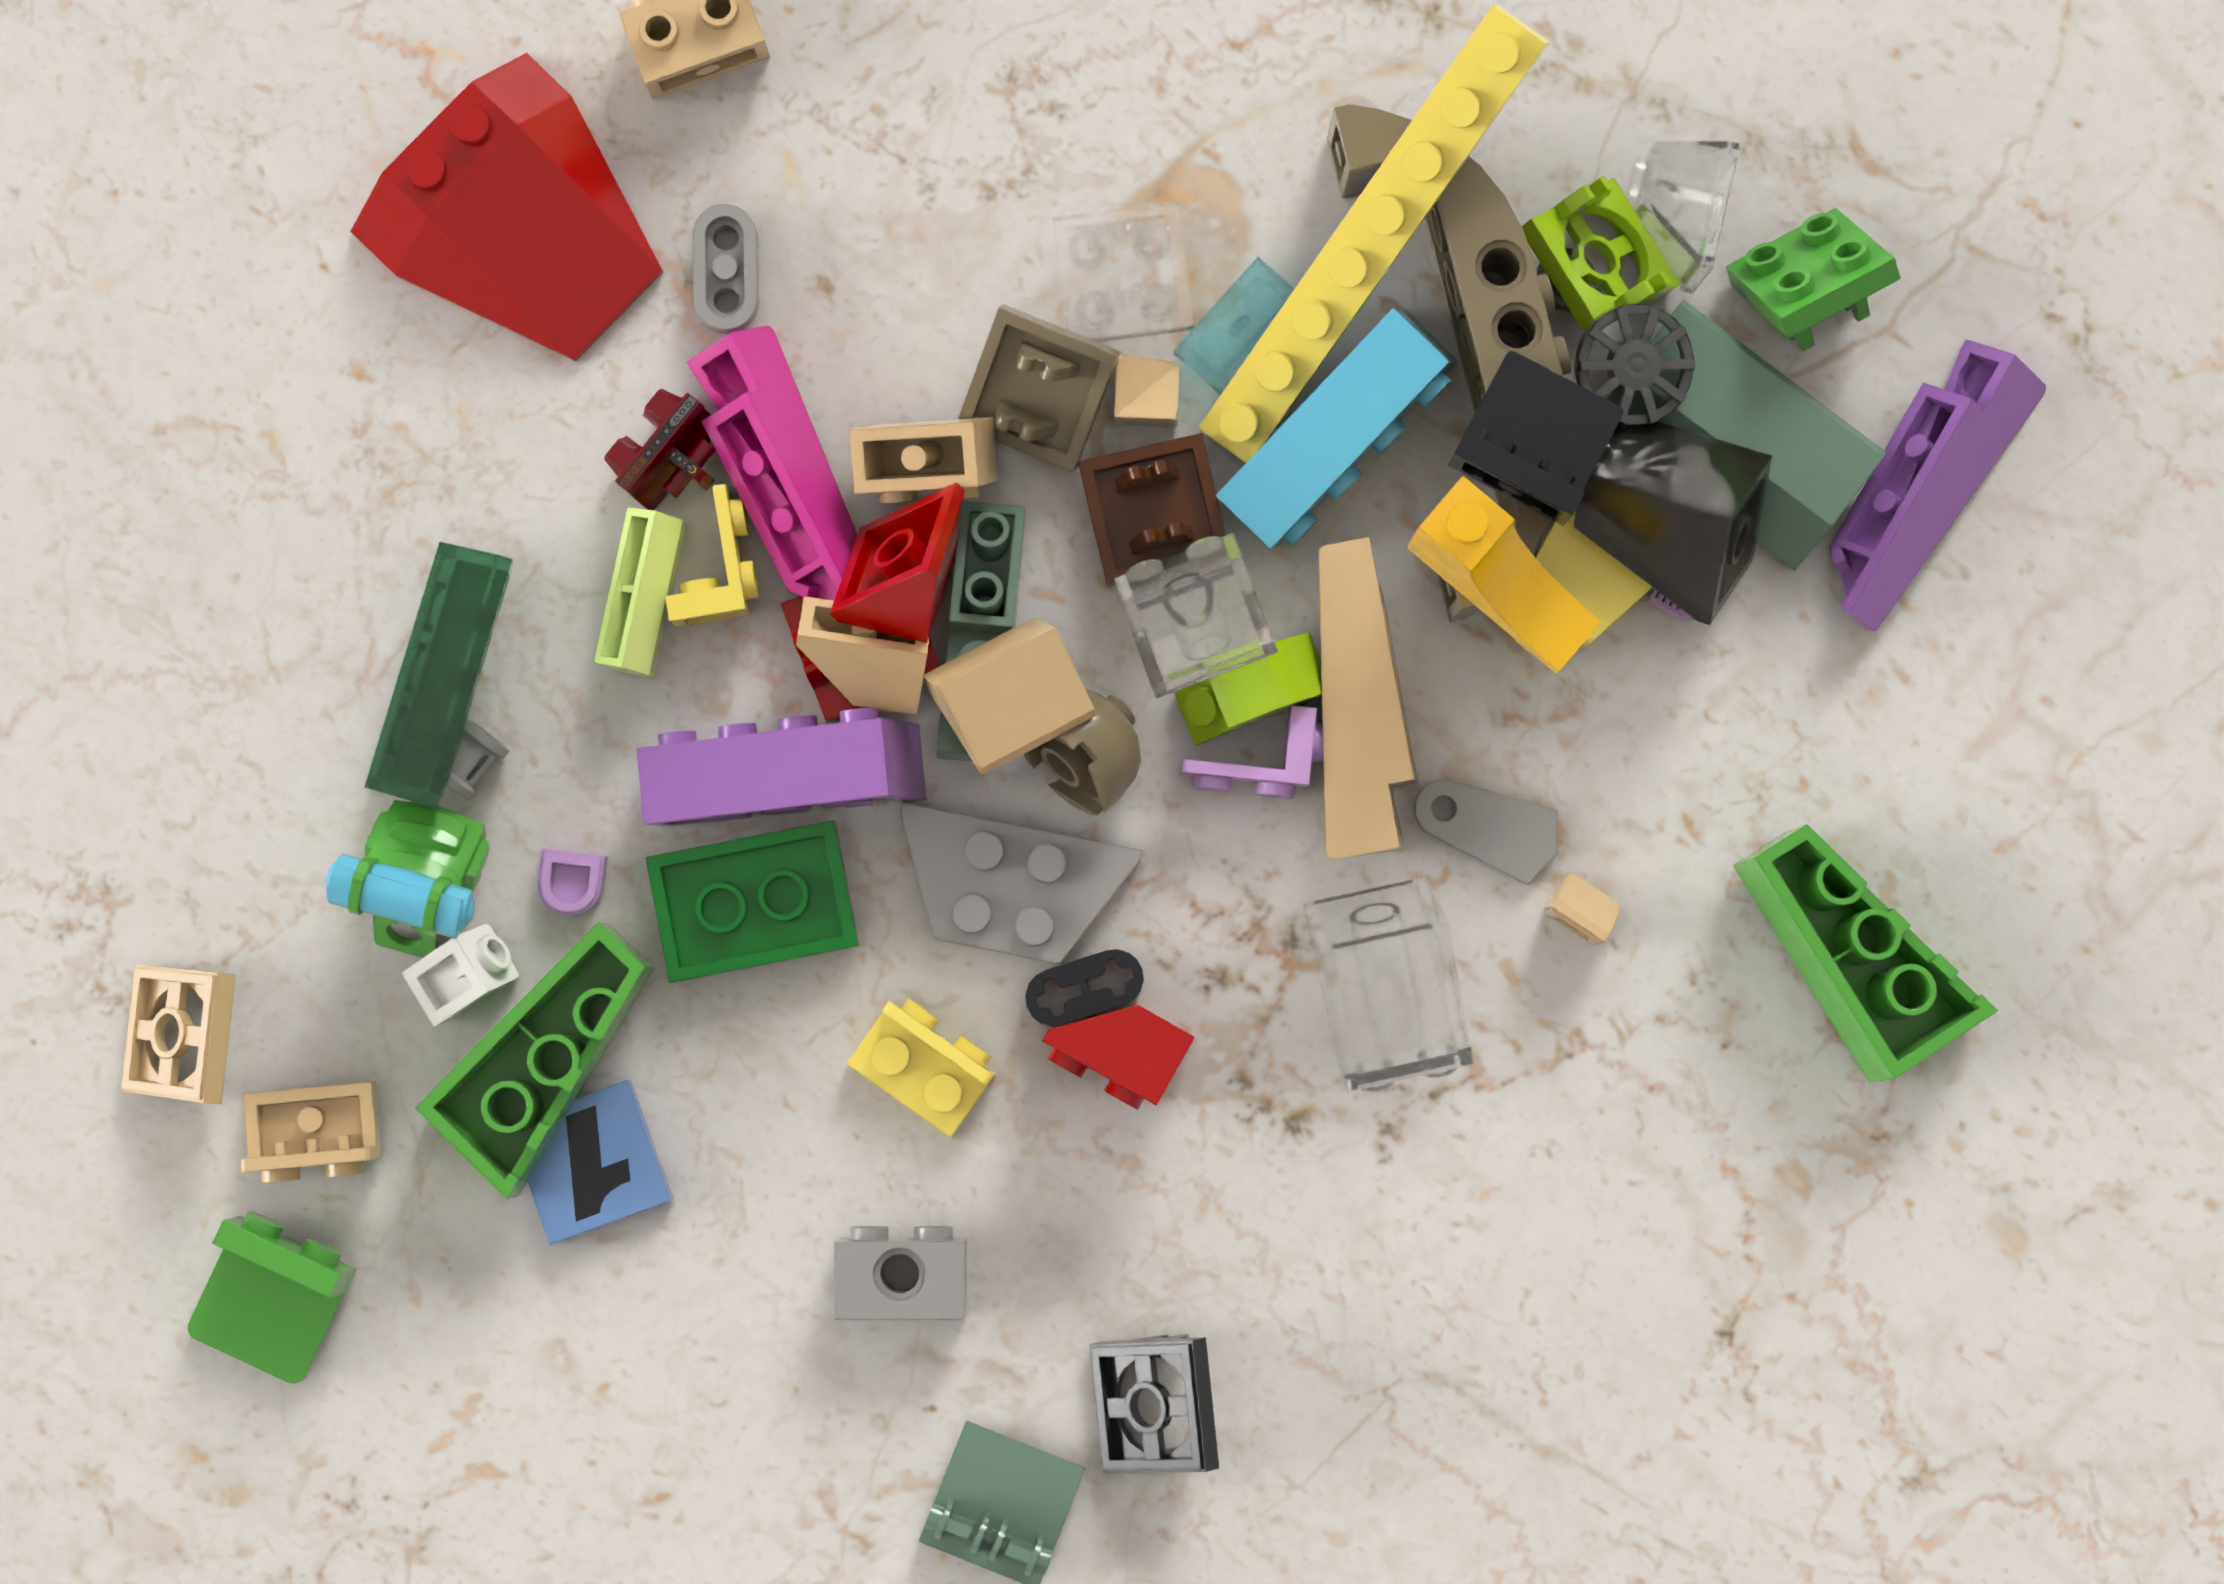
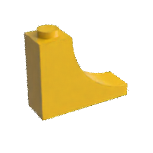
(1484, 559)

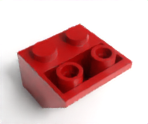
(1127, 1047)

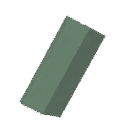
(1749, 403)

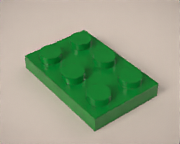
(752, 901)

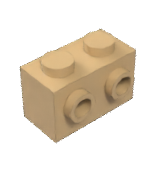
(691, 40)
(923, 456)

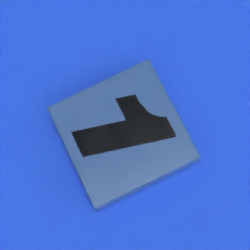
(598, 1165)

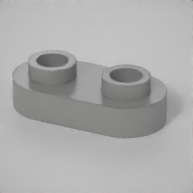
(725, 270)

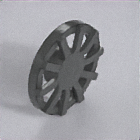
(1637, 362)

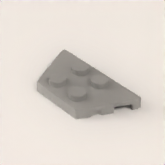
(1011, 883)

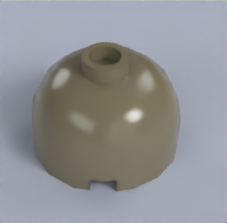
(1094, 758)

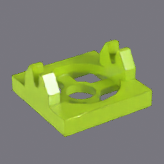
(1547, 242)

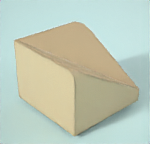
(1146, 392)

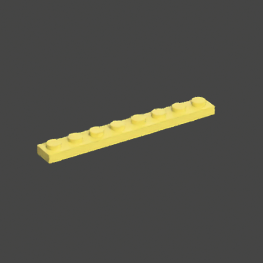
(1374, 232)

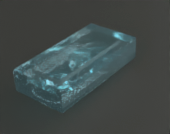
(1234, 325)

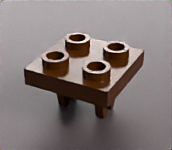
(1150, 502)

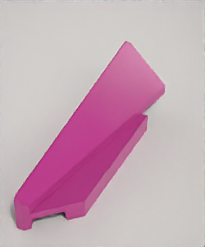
(776, 460)

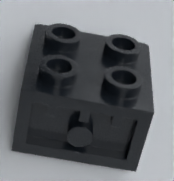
(1536, 437)

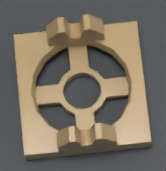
(147, 1033)

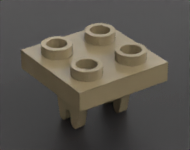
(1040, 386)

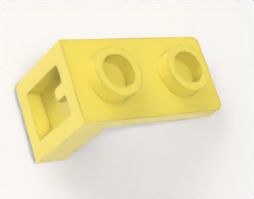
(702, 599)

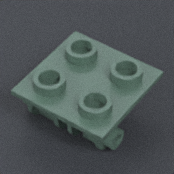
(1001, 1504)

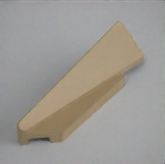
(1362, 707)

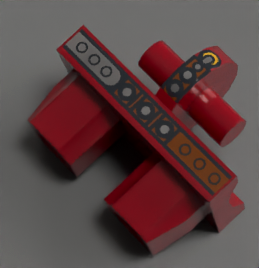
(669, 456)

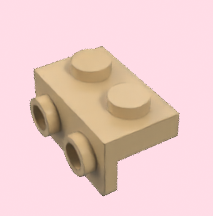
(311, 1128)

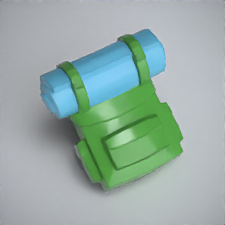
(414, 872)

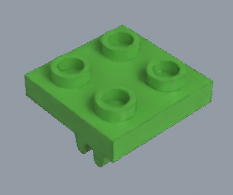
(1813, 274)

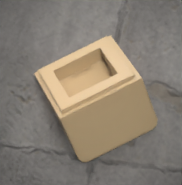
(1583, 909)

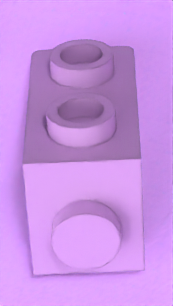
(1302, 748)

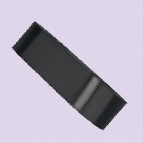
(1079, 972)

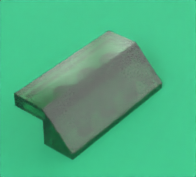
(439, 674)

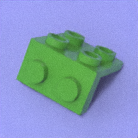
(270, 1297)

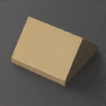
(1010, 694)

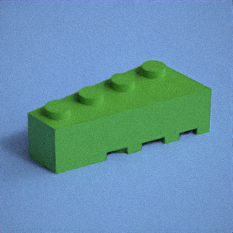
(1859, 958)
(537, 1060)

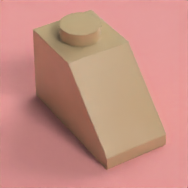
(863, 663)

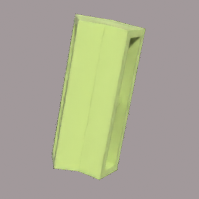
(637, 593)

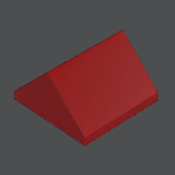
(902, 567)

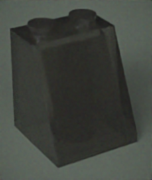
(1677, 511)

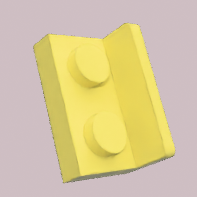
(922, 1066)

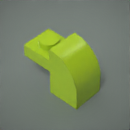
(1253, 690)

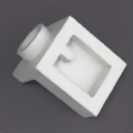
(460, 973)

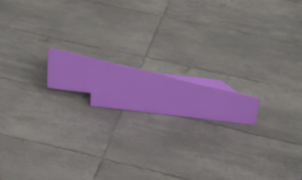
(1929, 476)

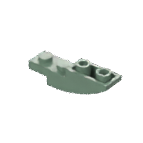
(982, 590)

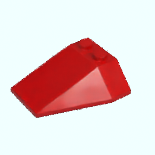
(512, 214)

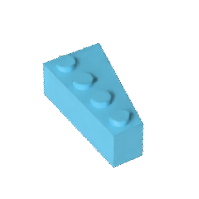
(1337, 428)

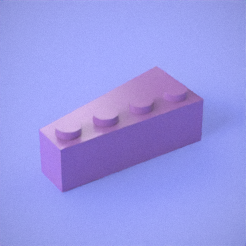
(780, 769)

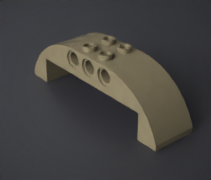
(1469, 234)

